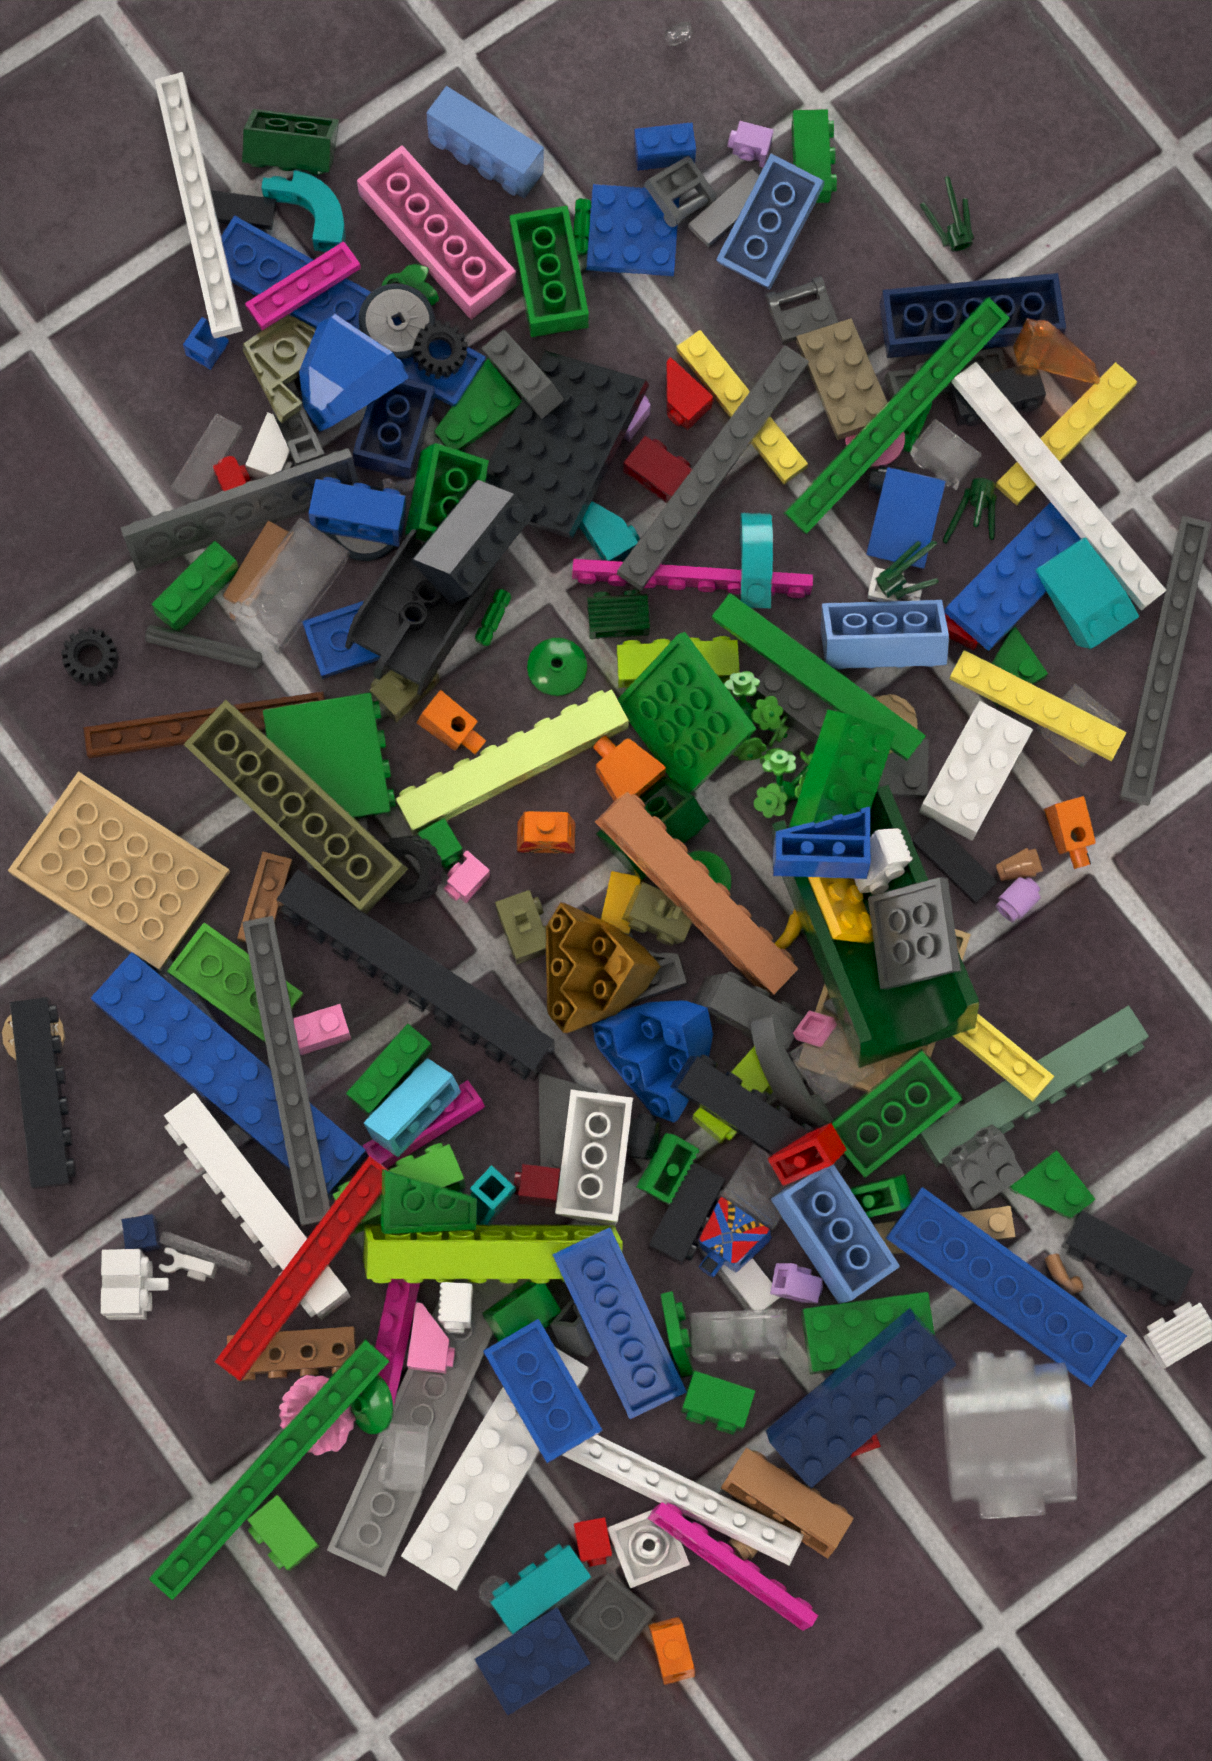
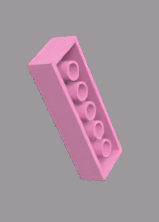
(436, 232)

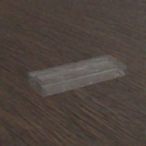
(212, 447)
(206, 1253)

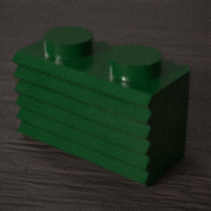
(618, 615)

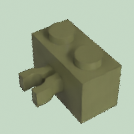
(398, 694)
(656, 913)
(523, 925)

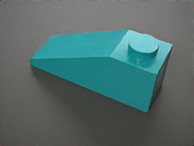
(608, 533)

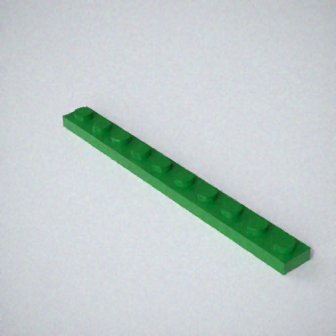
(896, 416)
(268, 1469)

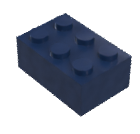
(395, 429)
(532, 1661)

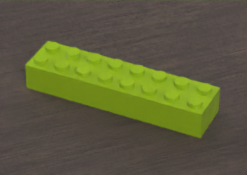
(474, 1255)

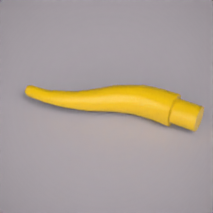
(791, 931)

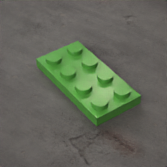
(223, 978)

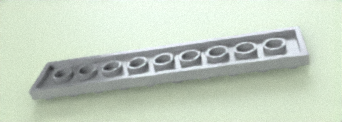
(379, 1517)

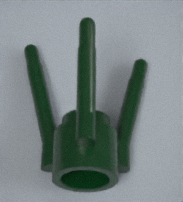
(959, 233)
(981, 497)
(891, 579)

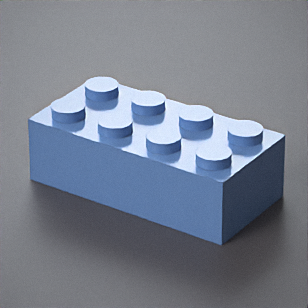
(485, 142)
(770, 221)
(884, 634)

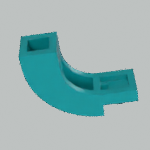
(317, 199)
(756, 559)
(492, 1195)

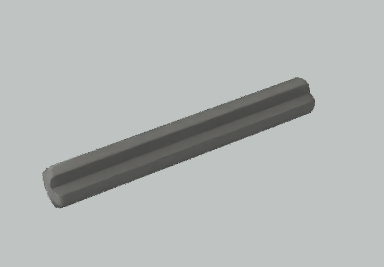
(203, 647)

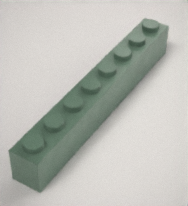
(1069, 1064)

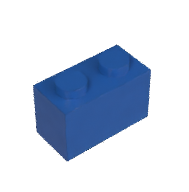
(663, 145)

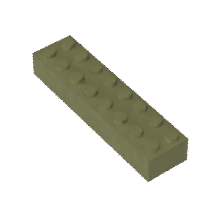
(296, 807)

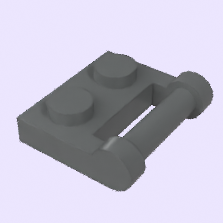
(676, 182)
(803, 317)

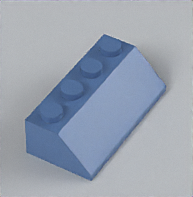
(835, 1233)

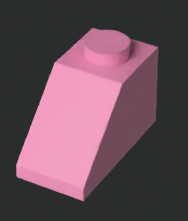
(428, 1344)

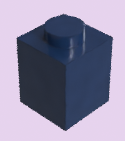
(141, 1233)

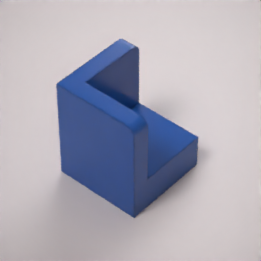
(202, 345)

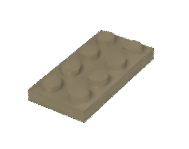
(842, 377)

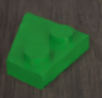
(1019, 659)
(1054, 1187)
(677, 1335)

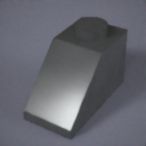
(572, 1331)

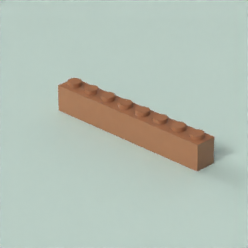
(694, 891)

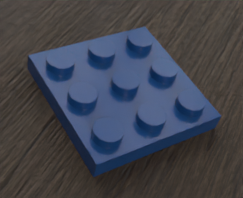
(629, 233)

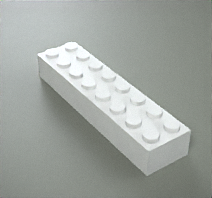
(248, 1198)
(478, 1490)

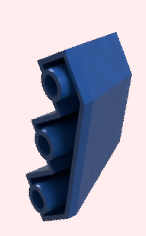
(345, 372)
(651, 1047)

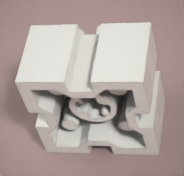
(126, 1284)

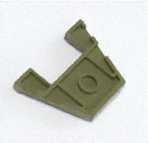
(276, 361)

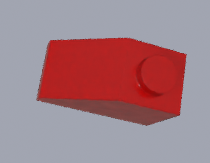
(684, 396)
(807, 1154)

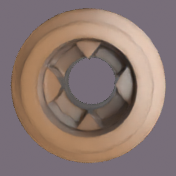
(1022, 864)

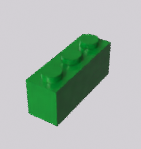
(812, 147)
(195, 587)
(389, 1070)

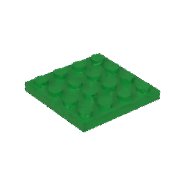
(685, 714)

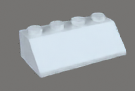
(594, 1157)

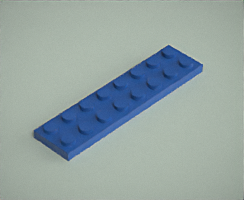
(1005, 1286)

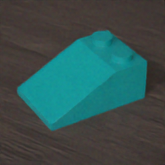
(1086, 594)

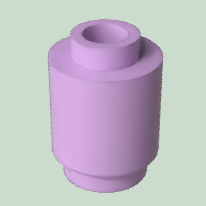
(1018, 899)

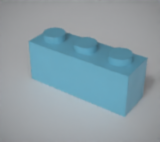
(412, 1107)

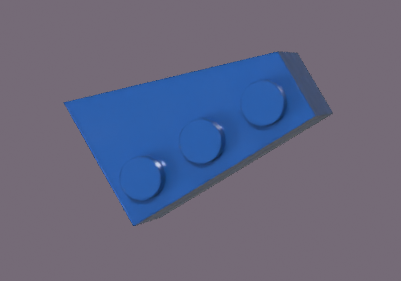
(825, 848)

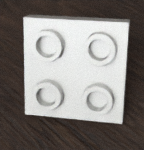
(645, 1550)

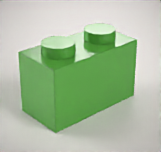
(282, 1533)

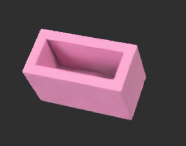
(321, 1029)

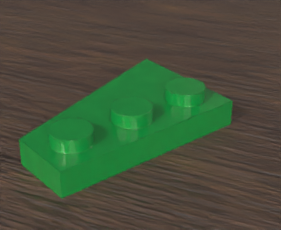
(479, 410)
(423, 1207)

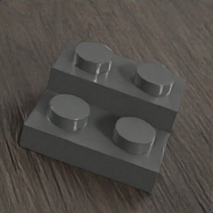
(983, 1166)

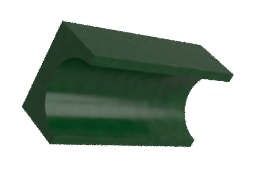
(876, 1019)

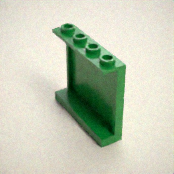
(338, 749)

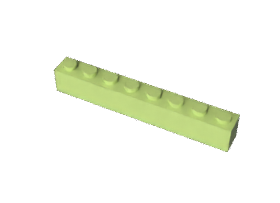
(512, 762)

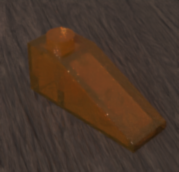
(1048, 349)

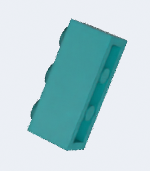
(539, 1587)

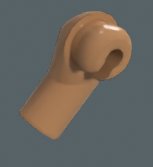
(1060, 1276)

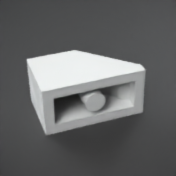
(269, 451)

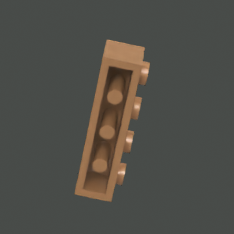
(304, 1352)
(787, 1501)

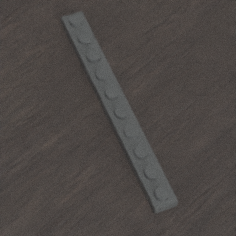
(712, 468)
(1164, 661)
(287, 1070)

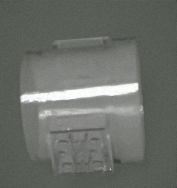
(1010, 1435)

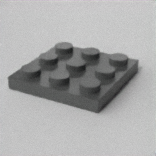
(914, 933)

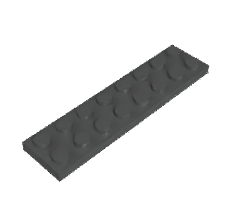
(233, 511)

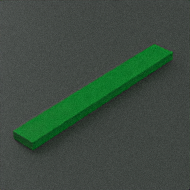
(814, 673)

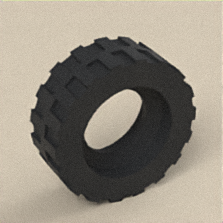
(429, 869)

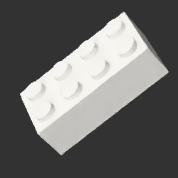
(975, 770)

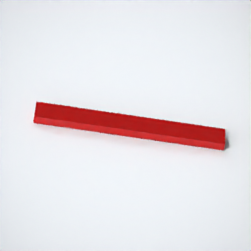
(303, 1270)

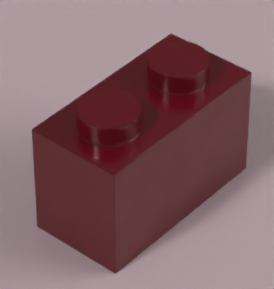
(656, 468)
(537, 1185)

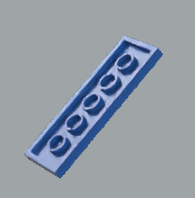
(1009, 582)
(619, 1323)

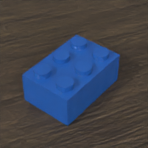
(358, 511)

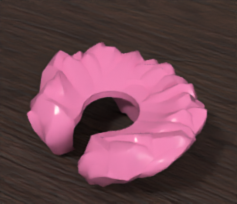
(298, 1397)

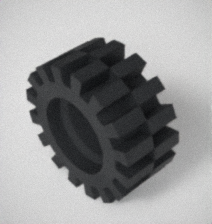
(447, 334)
(90, 639)

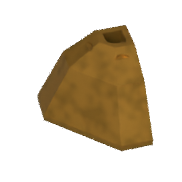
(591, 968)

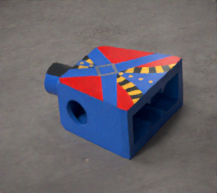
(731, 1238)

